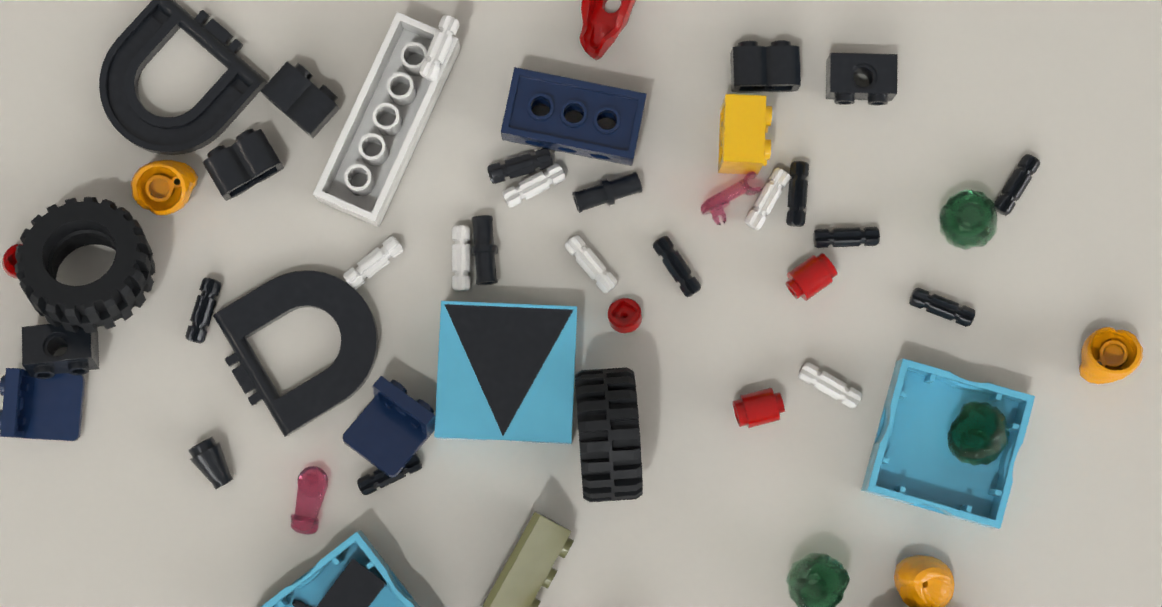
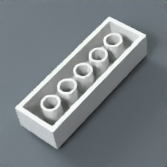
(384, 123)

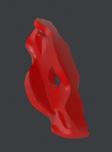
(601, 27)

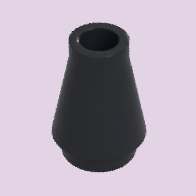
(211, 462)

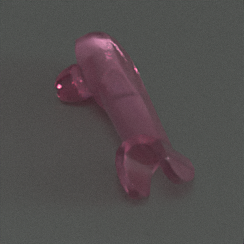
(722, 199)
(310, 495)

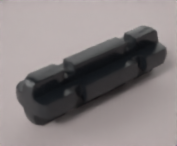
(520, 165)
(1016, 184)
(797, 193)
(846, 237)
(676, 266)
(942, 307)
(203, 310)
(369, 484)

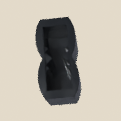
(765, 68)
(300, 99)
(242, 164)

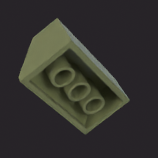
(530, 564)

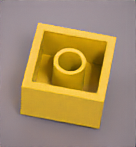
(742, 134)

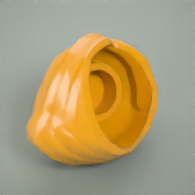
(155, 187)
(1109, 355)
(924, 581)

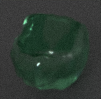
(968, 220)
(978, 434)
(817, 581)

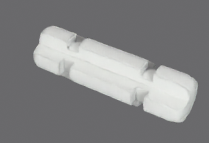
(439, 47)
(533, 185)
(767, 198)
(461, 258)
(373, 262)
(590, 264)
(830, 385)

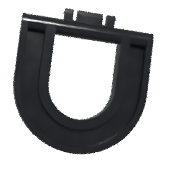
(209, 116)
(276, 300)

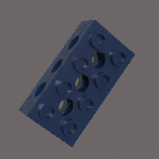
(568, 95)

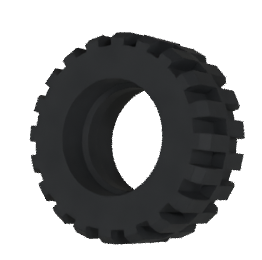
(68, 229)
(609, 434)

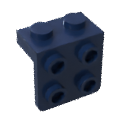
(41, 406)
(390, 427)

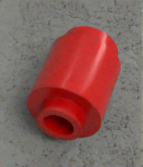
(811, 276)
(758, 408)

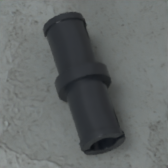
(607, 192)
(484, 250)

